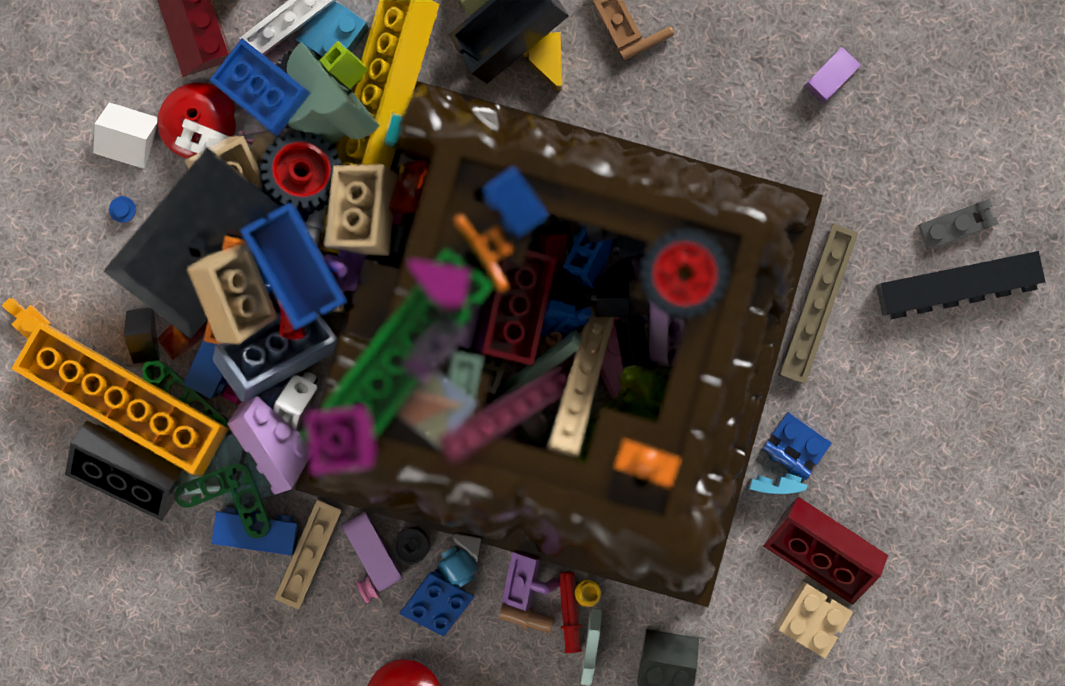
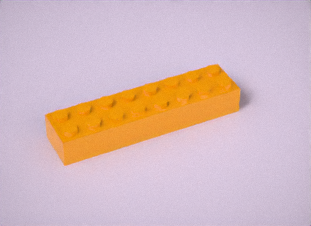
(120, 399)

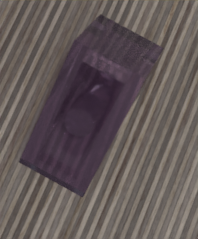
(434, 349)

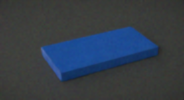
(259, 87)

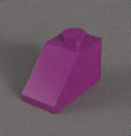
(443, 283)

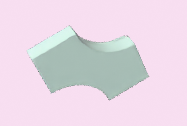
(591, 647)

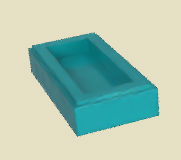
(393, 130)

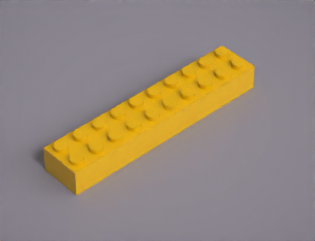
(393, 64)

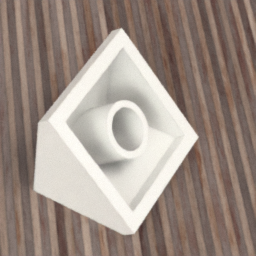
(124, 135)

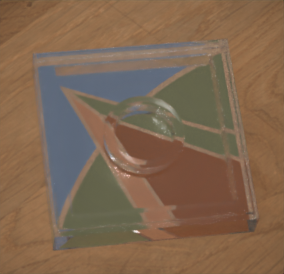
(436, 407)

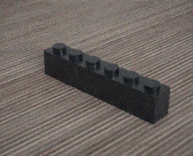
(961, 283)

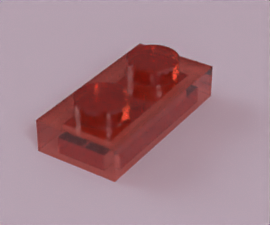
(408, 187)

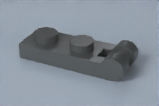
(956, 224)

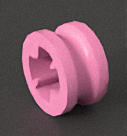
(367, 589)

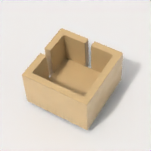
(813, 619)

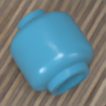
(457, 567)

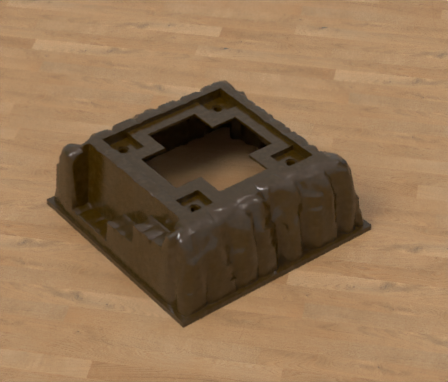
(719, 384)

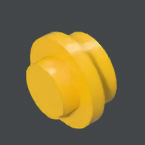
(587, 593)

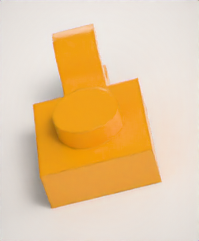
(26, 319)

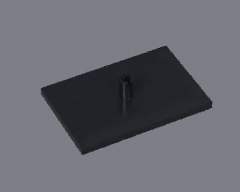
(196, 213)

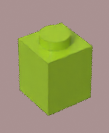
(344, 65)

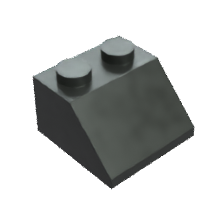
(668, 659)

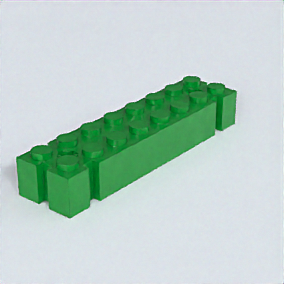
(378, 377)

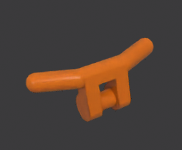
(483, 253)

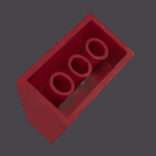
(195, 34)
(826, 551)

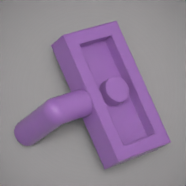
(346, 268)
(522, 581)

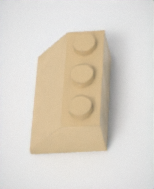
(359, 209)
(232, 294)

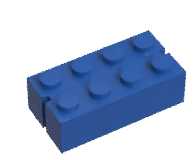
(294, 266)

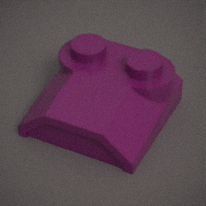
(340, 439)

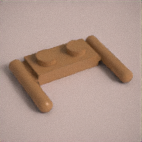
(624, 30)

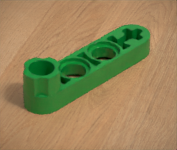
(189, 394)

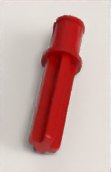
(569, 612)

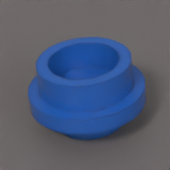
(122, 209)

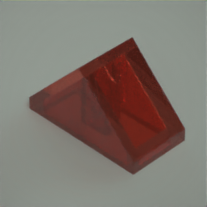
(177, 342)

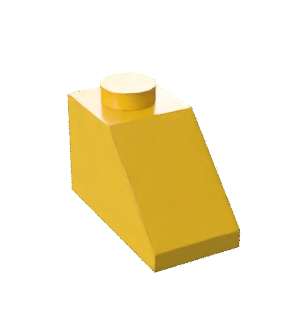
(546, 59)

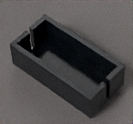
(503, 33)

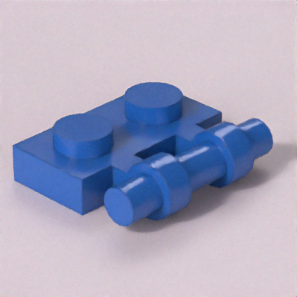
(563, 318)
(800, 438)

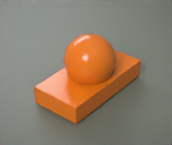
(647, 463)

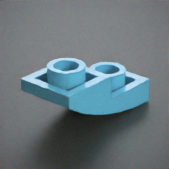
(785, 485)

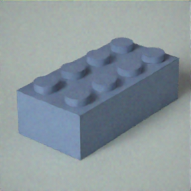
(269, 359)

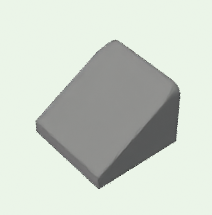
(469, 544)

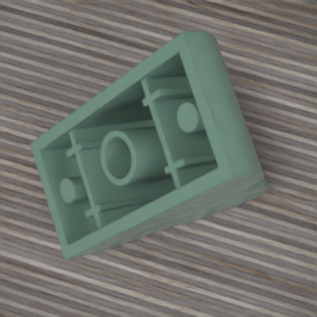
(331, 107)

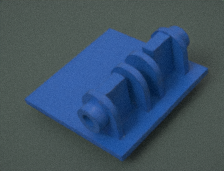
(436, 603)

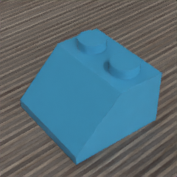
(330, 26)

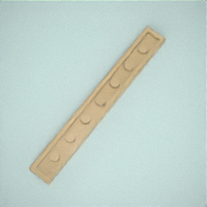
(581, 387)

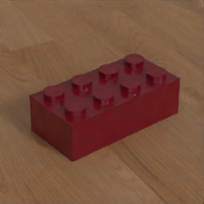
(514, 318)

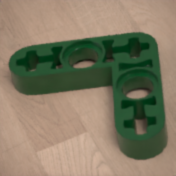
(228, 485)

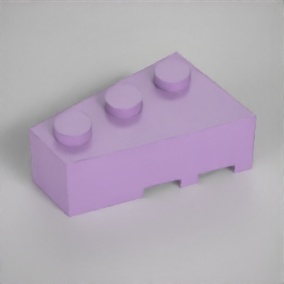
(271, 443)

